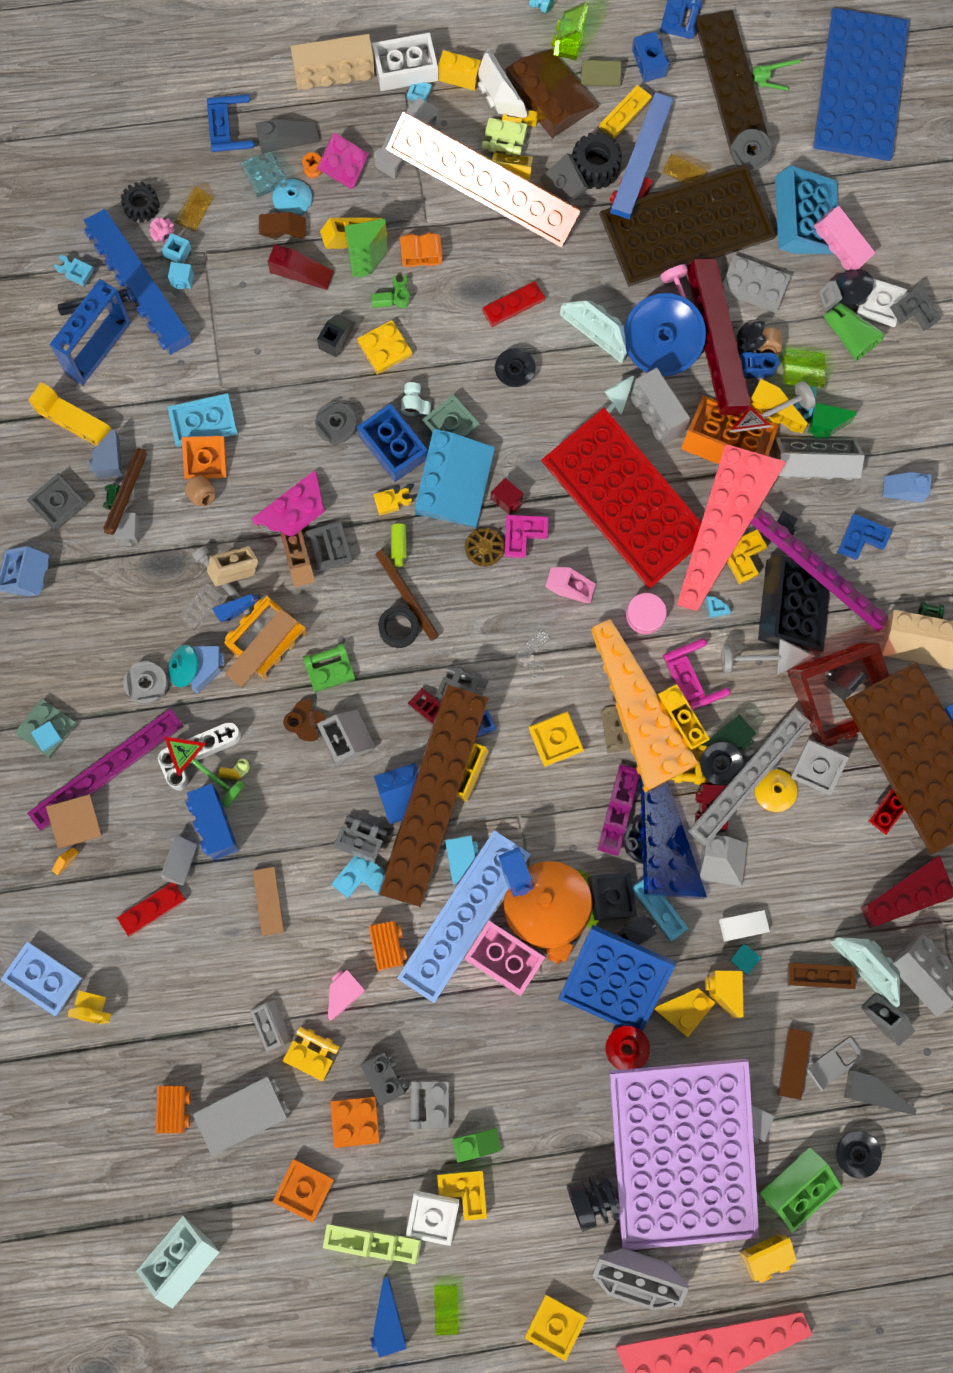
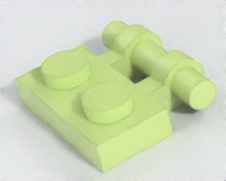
(507, 132)

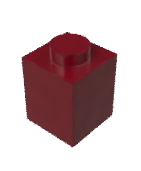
(507, 496)

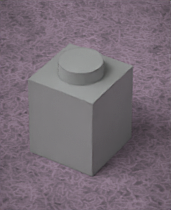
(127, 530)

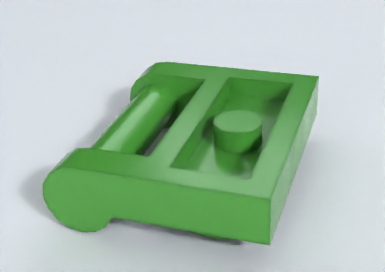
(331, 674)

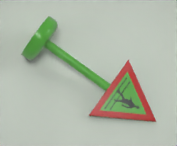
(184, 752)

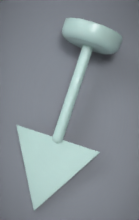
(618, 395)

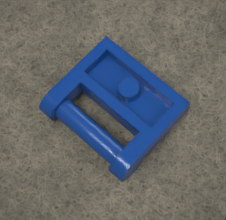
(674, 15)

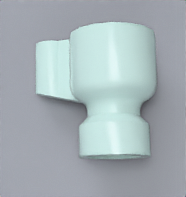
(411, 403)

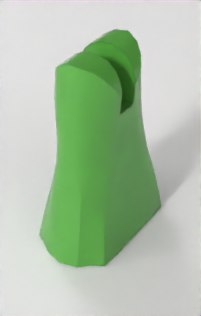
(853, 331)

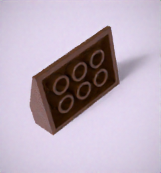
(551, 91)

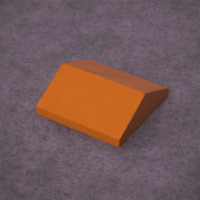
(204, 456)

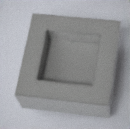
(830, 295)

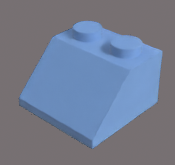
(23, 571)

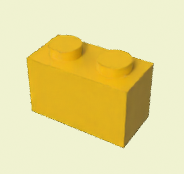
(458, 70)

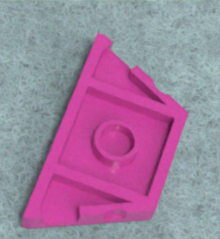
(294, 508)

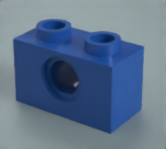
(650, 67)

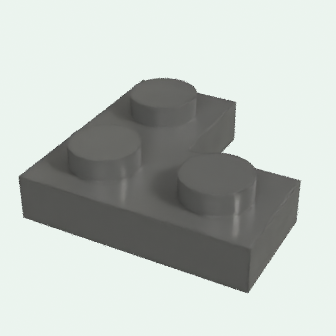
(917, 304)

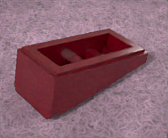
(435, 703)

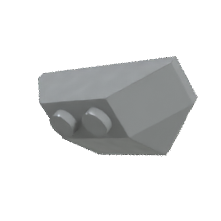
(640, 1280)

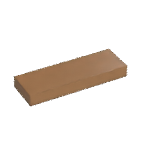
(268, 901)

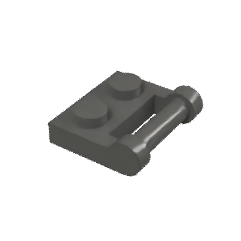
(335, 544)

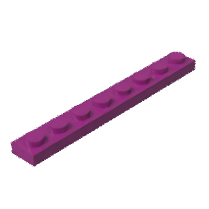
(819, 570)
(110, 765)

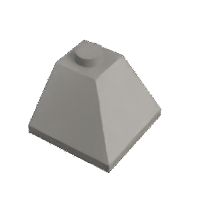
(723, 861)

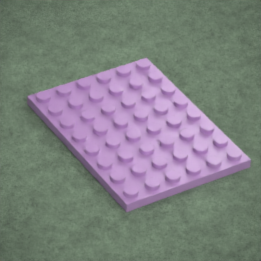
(684, 1154)

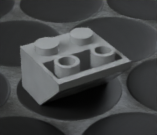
(346, 736)

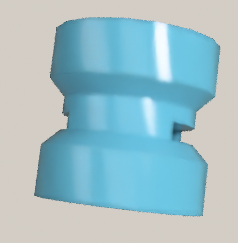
(544, 5)

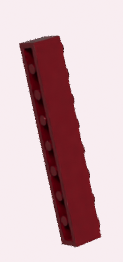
(720, 342)

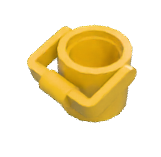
(89, 1008)

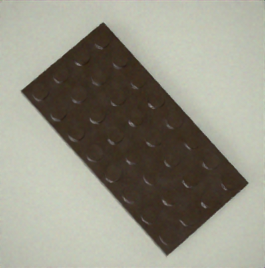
(688, 224)

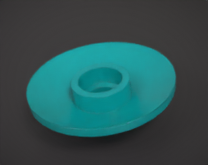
(183, 666)

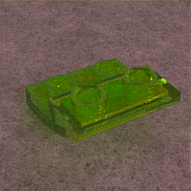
(804, 367)

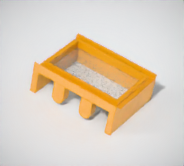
(252, 625)

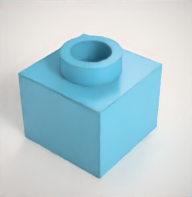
(175, 244)
(180, 275)

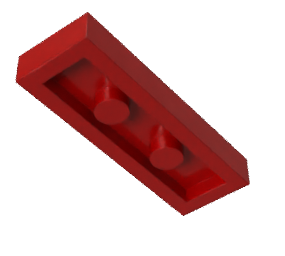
(513, 304)
(151, 909)

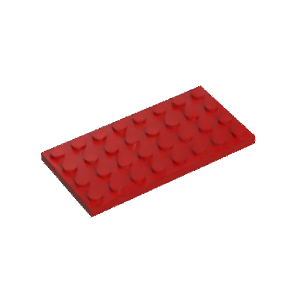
(625, 497)

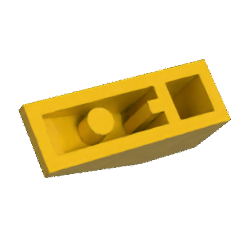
(334, 232)

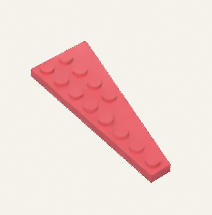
(734, 499)
(715, 1349)

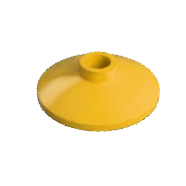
(769, 798)

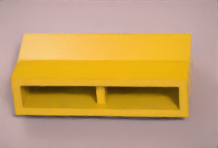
(473, 773)

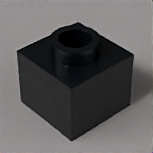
(788, 521)

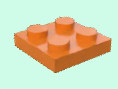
(354, 1122)
(303, 1190)

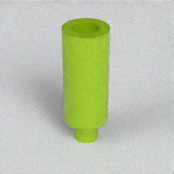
(398, 543)

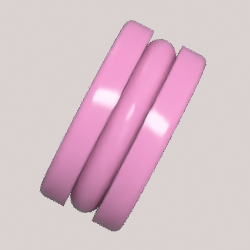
(646, 613)

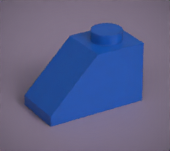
(515, 872)

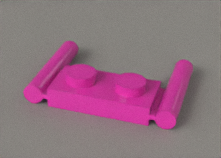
(686, 679)

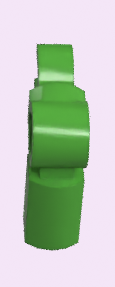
(399, 298)

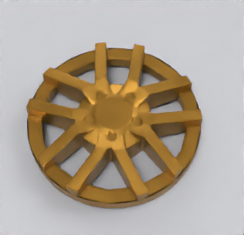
(484, 547)

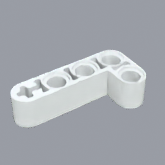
(169, 770)

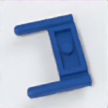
(219, 123)

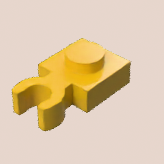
(388, 501)

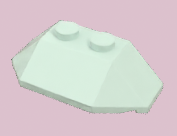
(598, 326)
(871, 966)

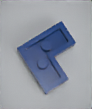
(860, 532)

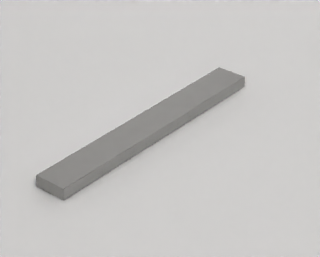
(749, 777)

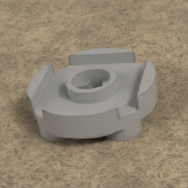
(136, 675)

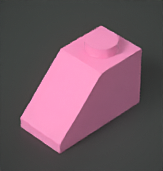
(570, 584)
(343, 993)

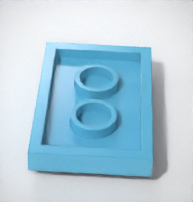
(202, 418)

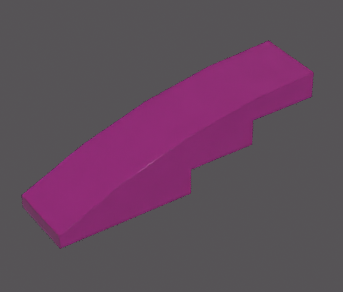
(618, 810)

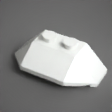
(498, 88)

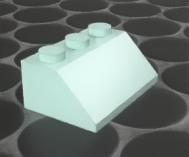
(177, 1262)

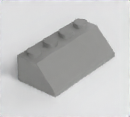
(819, 457)

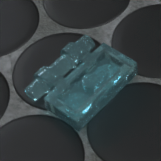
(258, 177)

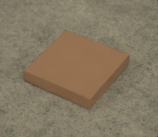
(73, 821)

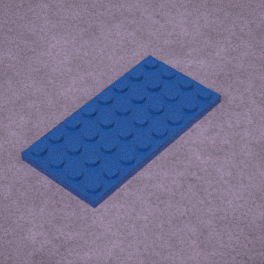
(861, 84)

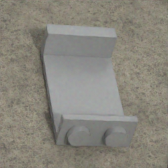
(241, 1115)

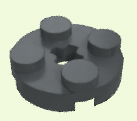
(753, 138)
(339, 434)

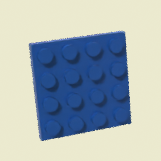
(616, 979)

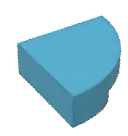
(716, 607)

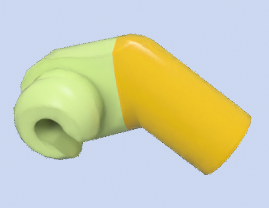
(236, 772)

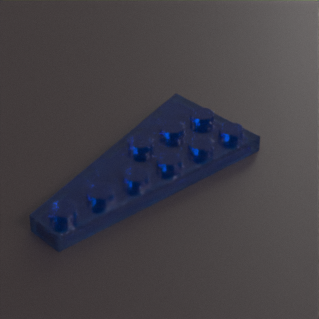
(667, 856)

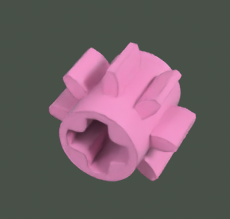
(161, 229)

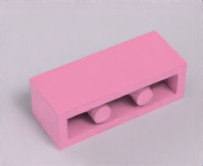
(844, 239)

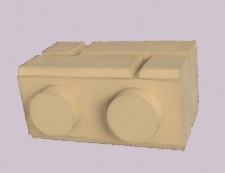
(232, 566)

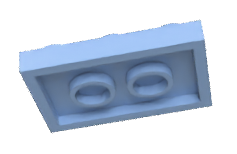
(42, 979)

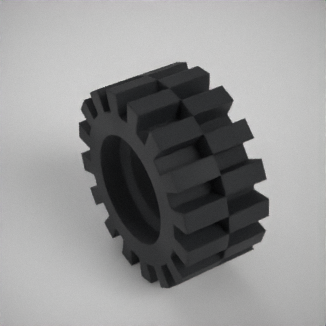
(140, 212)

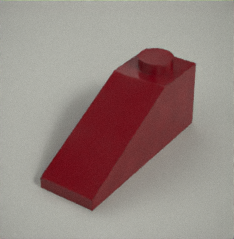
(297, 267)

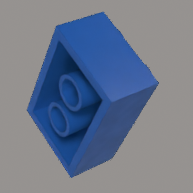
(392, 442)
(211, 822)

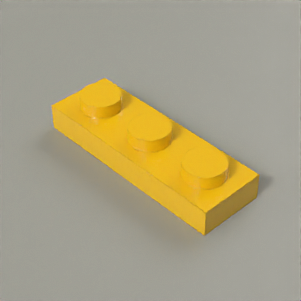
(625, 112)

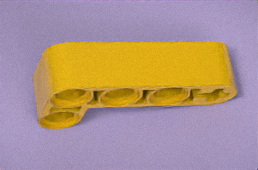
(49, 405)

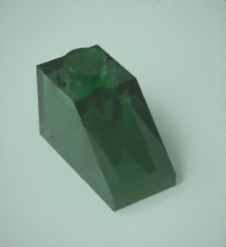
(736, 733)

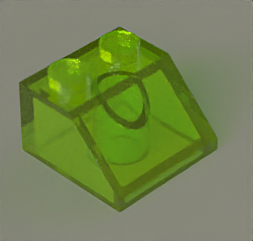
(570, 31)

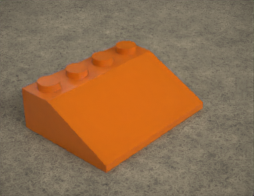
(711, 432)

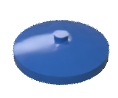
(664, 334)

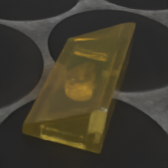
(683, 170)
(193, 209)

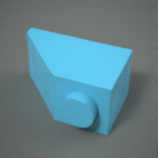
(460, 856)

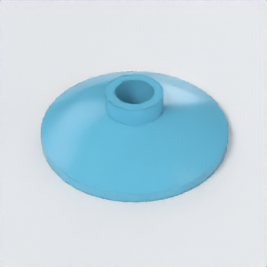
(295, 204)

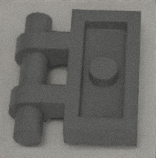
(458, 673)
(357, 843)

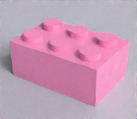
(504, 958)

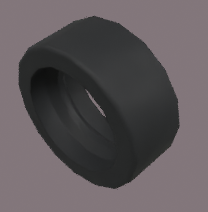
(394, 611)

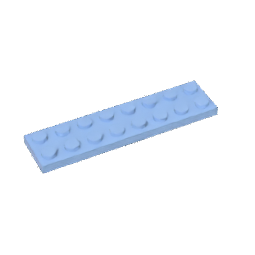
(459, 921)

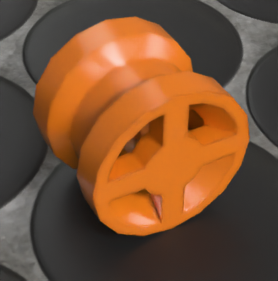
(311, 170)

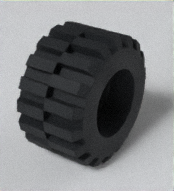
(601, 147)

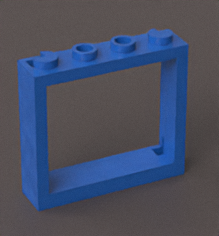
(101, 342)

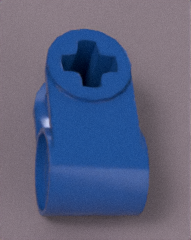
(754, 366)

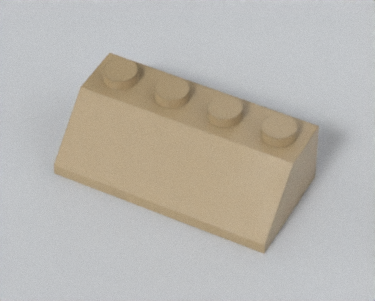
(919, 639)

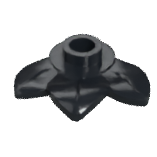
(750, 337)

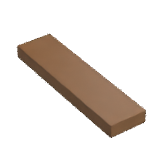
(261, 648)

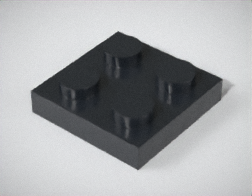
(612, 896)

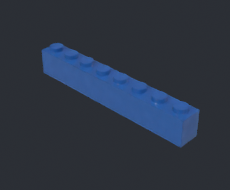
(139, 284)

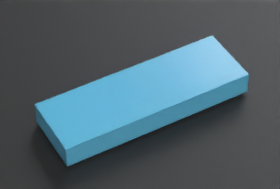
(661, 912)

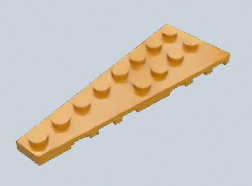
(651, 731)

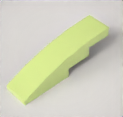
(372, 1244)

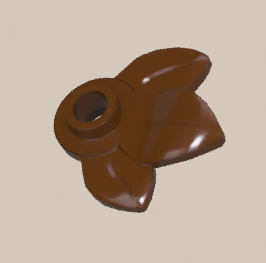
(306, 719)

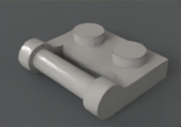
(436, 1105)

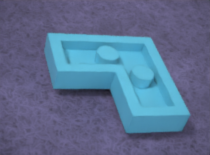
(355, 873)

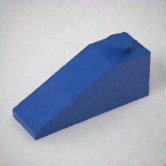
(388, 1328)

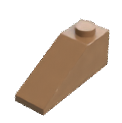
(297, 559)

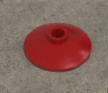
(639, 1048)

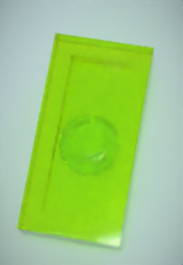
(446, 1309)

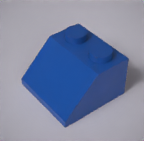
(395, 790)

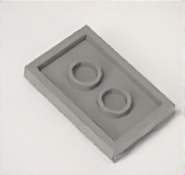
(755, 283)

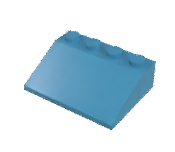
(800, 203)
(454, 479)

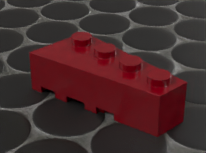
(915, 892)

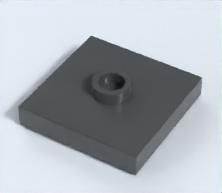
(564, 179)
(56, 501)

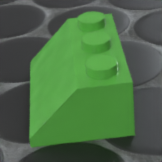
(366, 246)
(801, 1189)

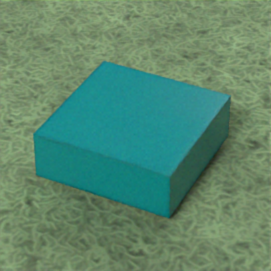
(745, 959)

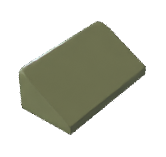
(600, 73)

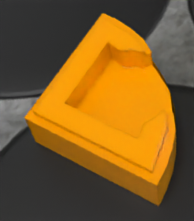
(64, 860)

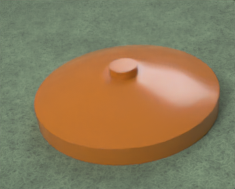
(553, 910)

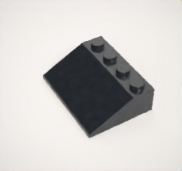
(792, 606)

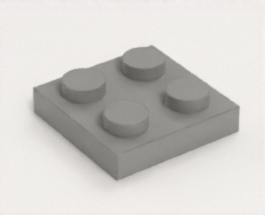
(819, 766)

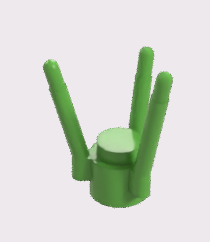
(762, 73)

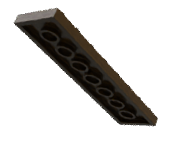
(729, 75)

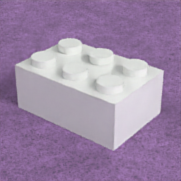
(405, 61)

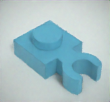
(76, 271)

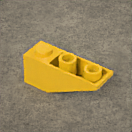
(770, 396)
(683, 717)

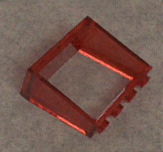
(875, 667)

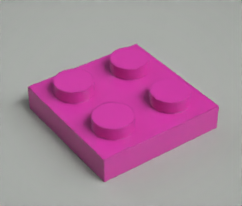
(342, 160)

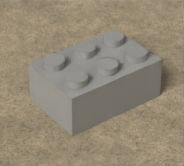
(659, 406)
(926, 973)

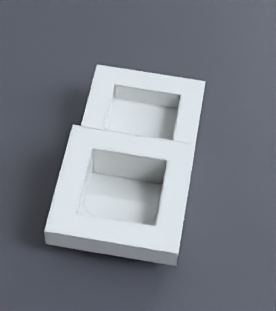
(744, 925)

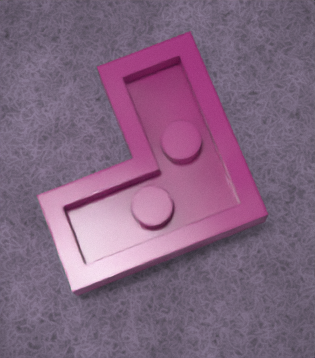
(522, 528)

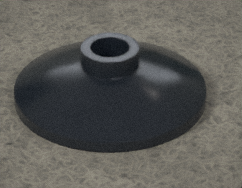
(515, 359)
(728, 770)
(869, 1158)

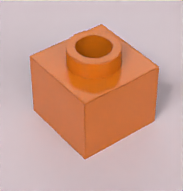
(559, 954)

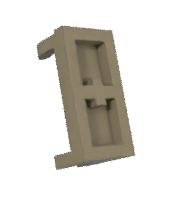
(614, 734)

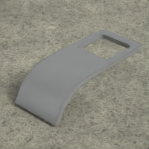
(830, 1066)

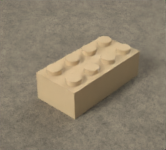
(333, 61)

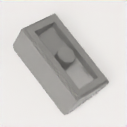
(178, 860)
(271, 1026)

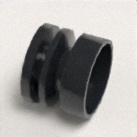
(593, 1201)

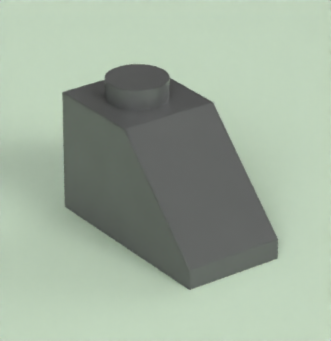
(888, 1019)

